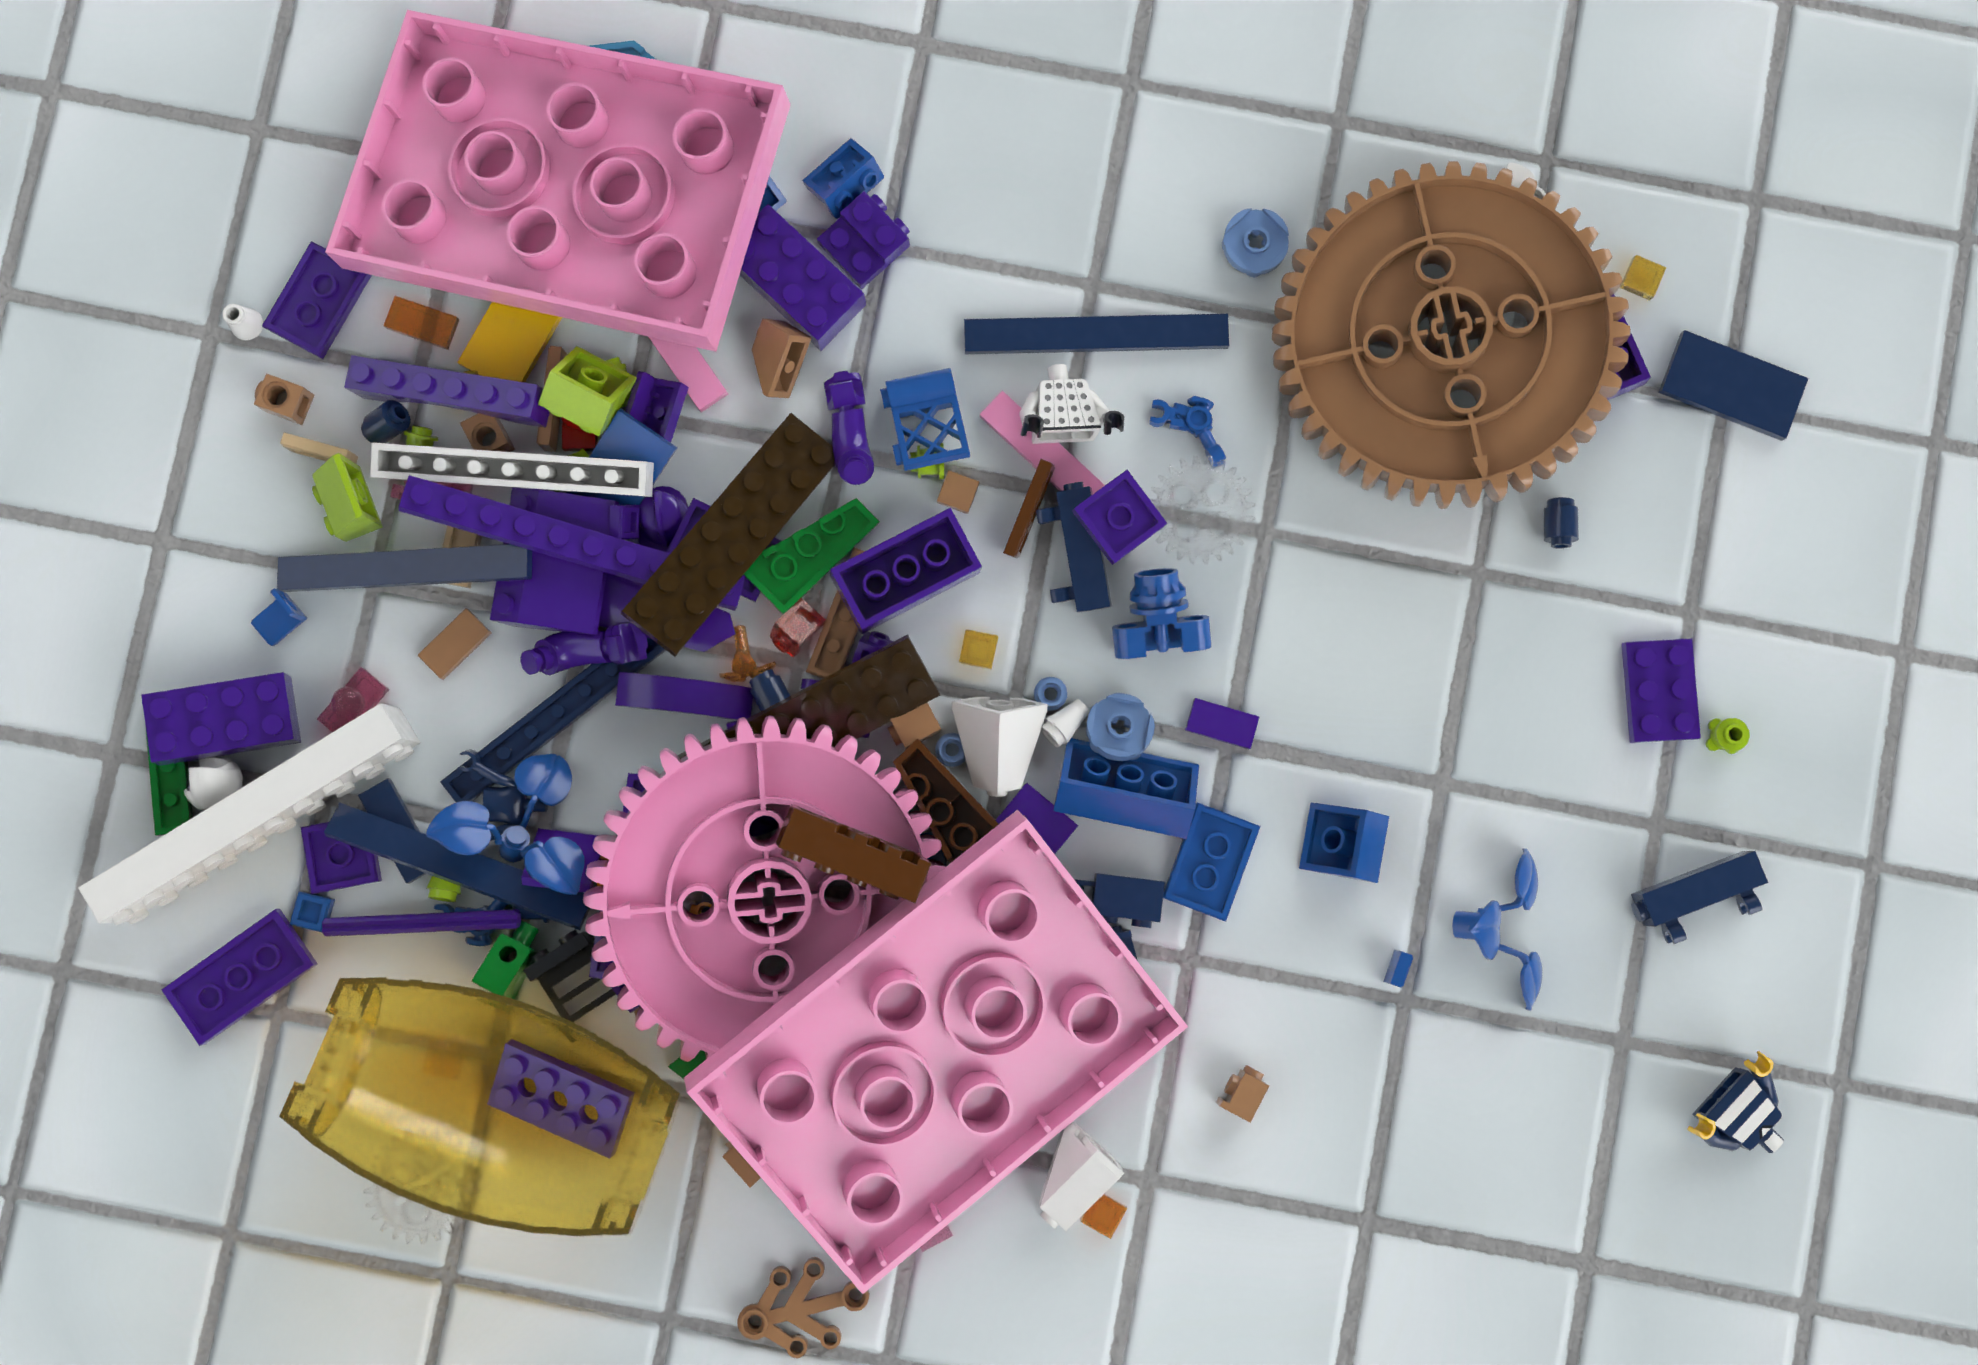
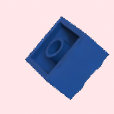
(1344, 842)

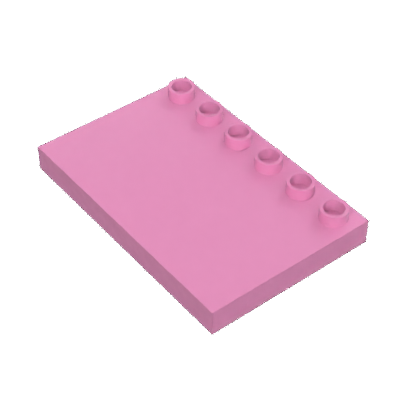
(561, 178)
(936, 1052)

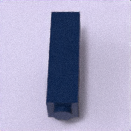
(1084, 557)
(1700, 888)

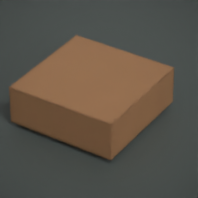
(958, 492)

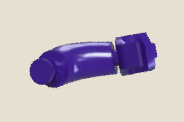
(849, 434)
(568, 650)

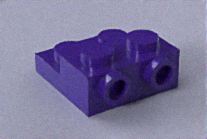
(865, 239)

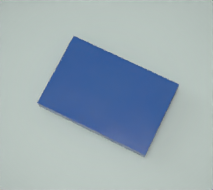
(634, 441)
(1211, 862)

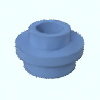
(1058, 686)
(940, 749)

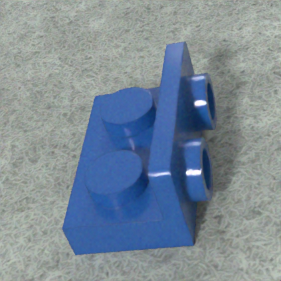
(844, 177)

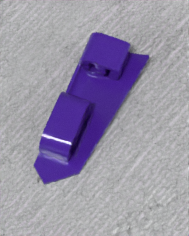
(620, 592)

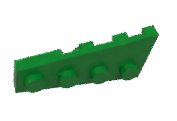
(800, 561)

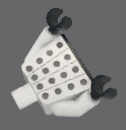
(1066, 410)

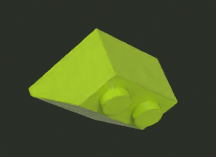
(586, 390)
(345, 498)

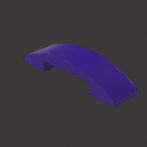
(683, 696)

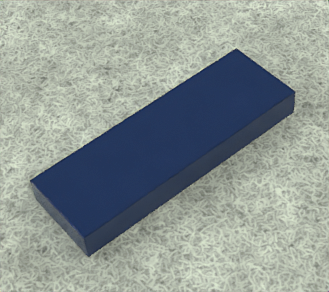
(387, 803)

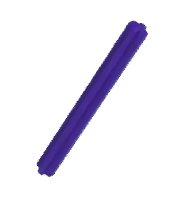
(421, 923)

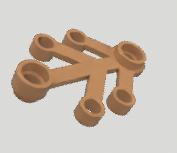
(797, 1310)

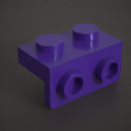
(657, 403)

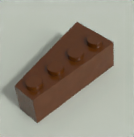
(955, 813)
(853, 853)

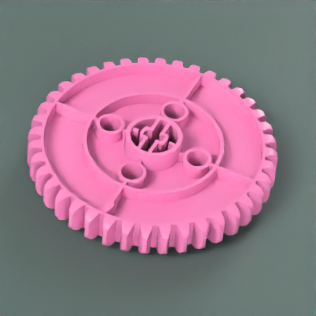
(694, 835)

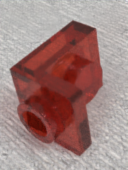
(796, 627)

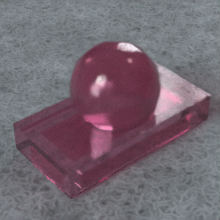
(353, 700)

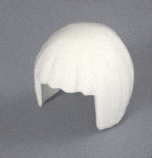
(212, 781)

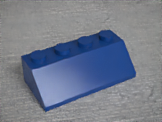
(1137, 793)

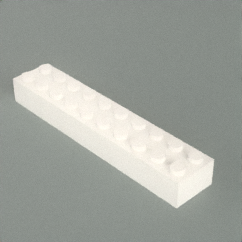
(250, 816)

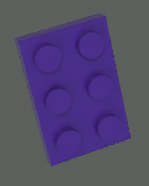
(1660, 690)

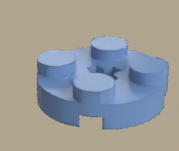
(1255, 223)
(1135, 717)

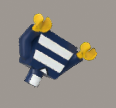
(1742, 1110)

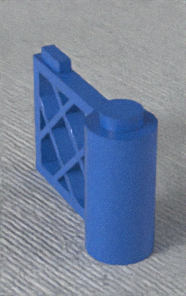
(923, 395)

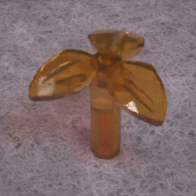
(742, 663)

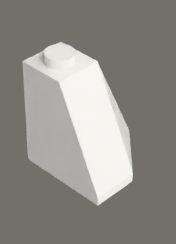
(998, 740)
(1076, 1177)

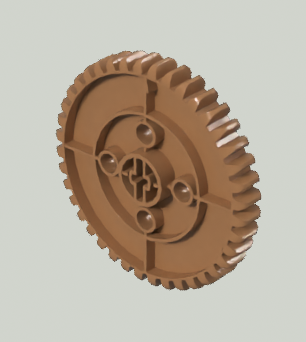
(1530, 383)

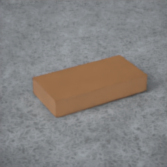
(454, 644)

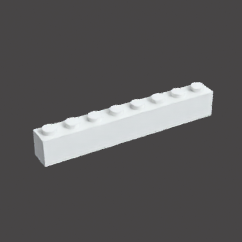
(512, 469)

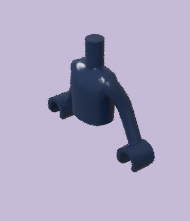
(503, 803)

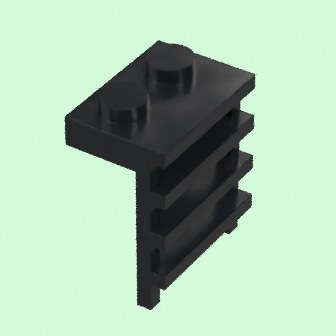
(562, 963)

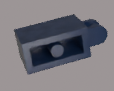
(1126, 898)

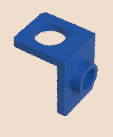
(278, 618)

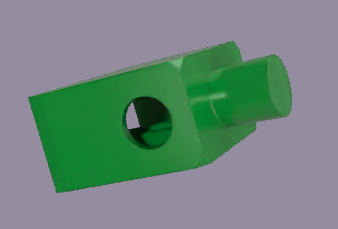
(502, 976)

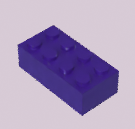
(799, 279)
(905, 571)
(220, 718)

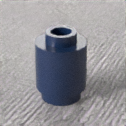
(385, 422)
(1561, 522)
(768, 689)

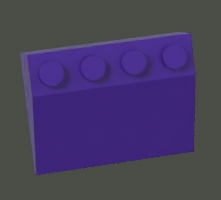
(560, 593)

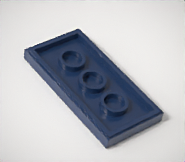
(1733, 385)

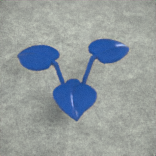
(555, 864)
(1485, 926)

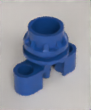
(1158, 598)

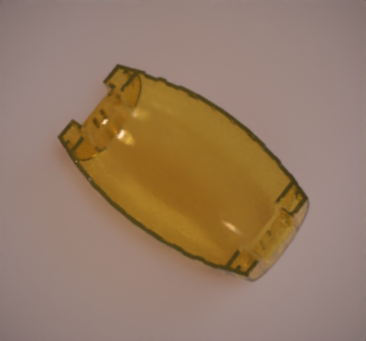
(396, 1118)

